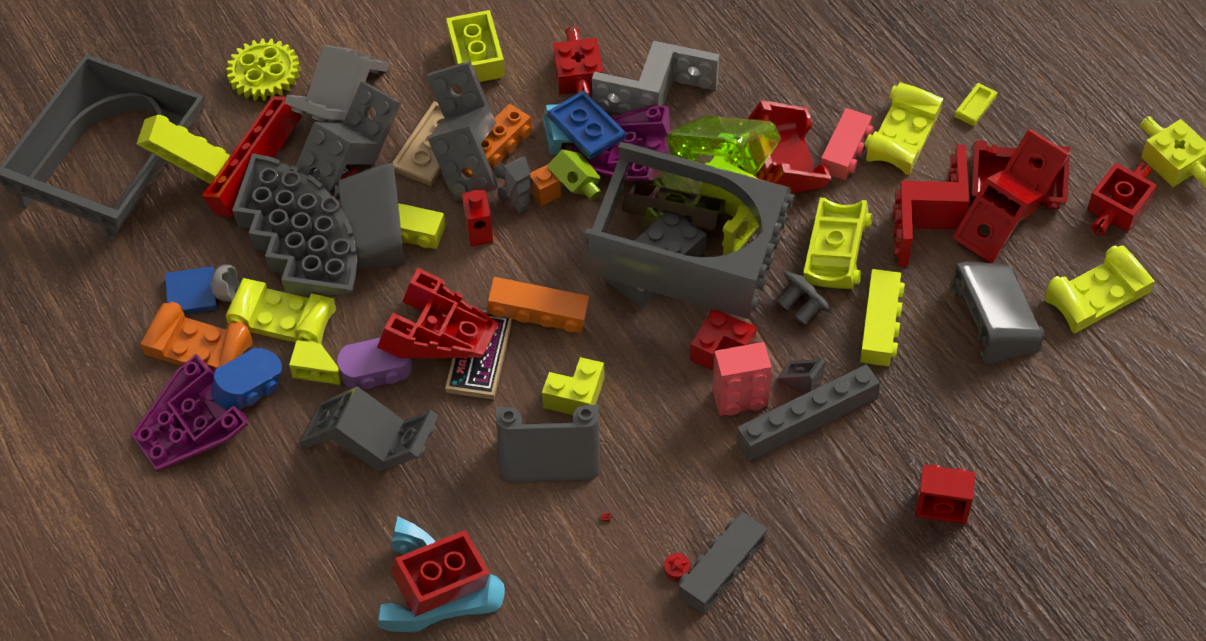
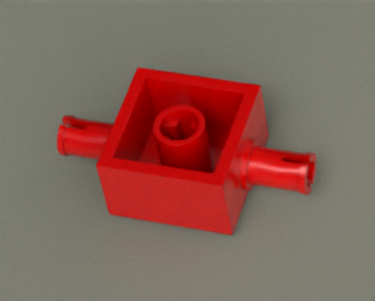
(576, 62)
(1121, 197)

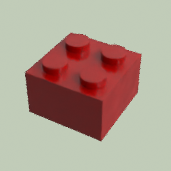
(945, 494)

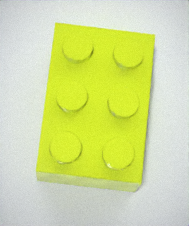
(476, 40)

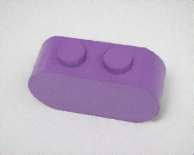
(368, 366)

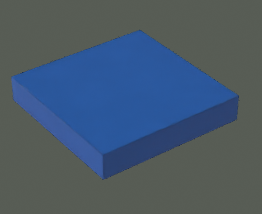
(191, 290)

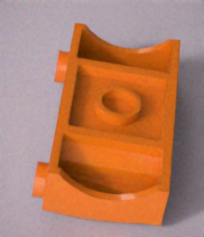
(178, 339)

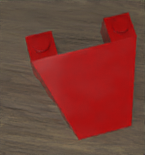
(444, 328)

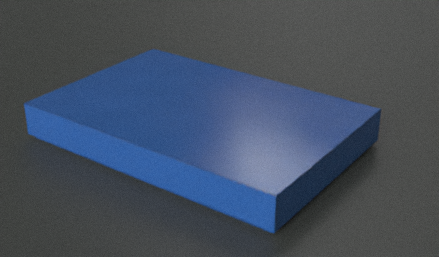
(586, 124)

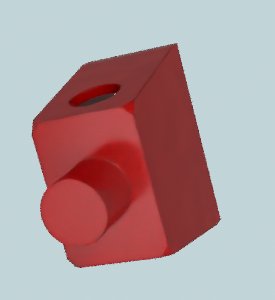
(477, 209)

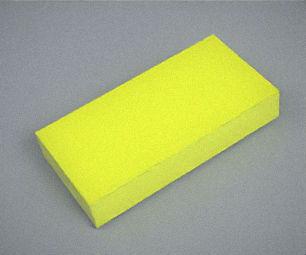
(976, 104)

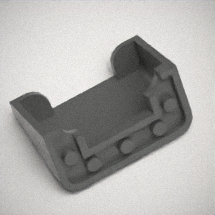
(373, 213)
(998, 309)
(548, 450)

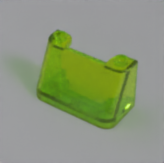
(741, 140)

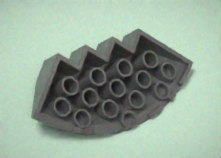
(297, 228)

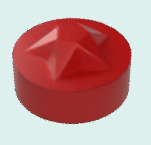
(676, 566)

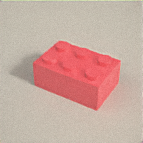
(741, 379)

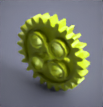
(263, 69)

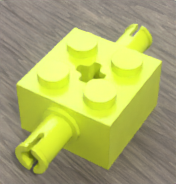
(1174, 151)

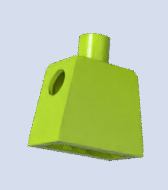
(575, 173)

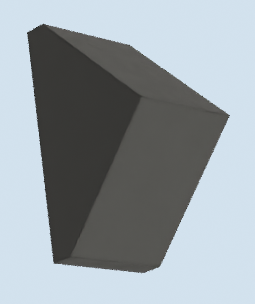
(803, 374)

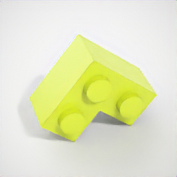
(568, 393)

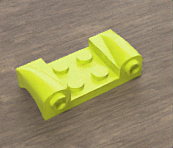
(904, 127)
(836, 244)
(1100, 290)
(280, 313)

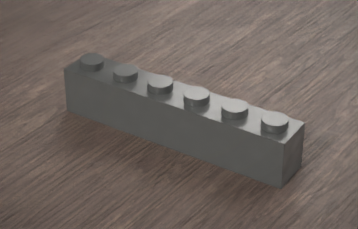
(807, 412)

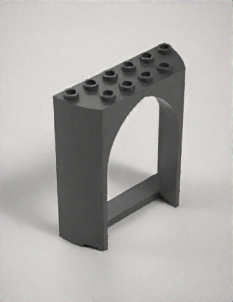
(85, 98)
(719, 282)

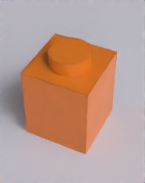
(545, 186)

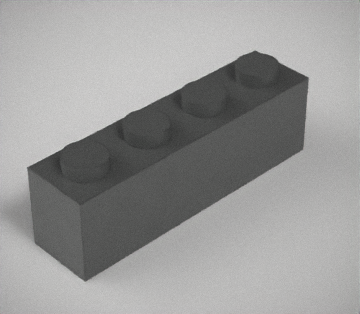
(722, 562)

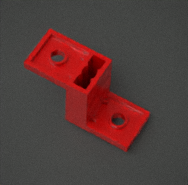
(1010, 196)
(930, 205)

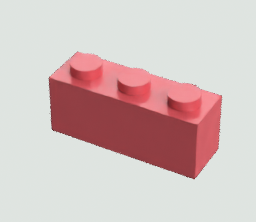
(847, 143)

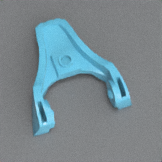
(395, 618)

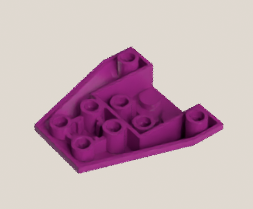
(643, 128)
(186, 418)

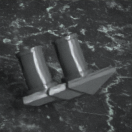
(517, 184)
(798, 288)

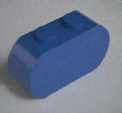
(246, 379)

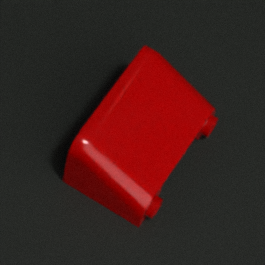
(790, 160)
(989, 161)

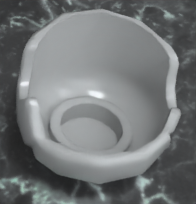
(224, 283)

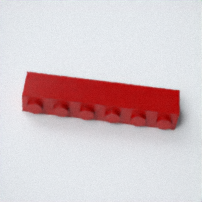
(263, 138)

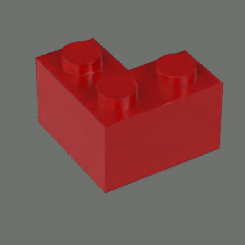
(719, 333)

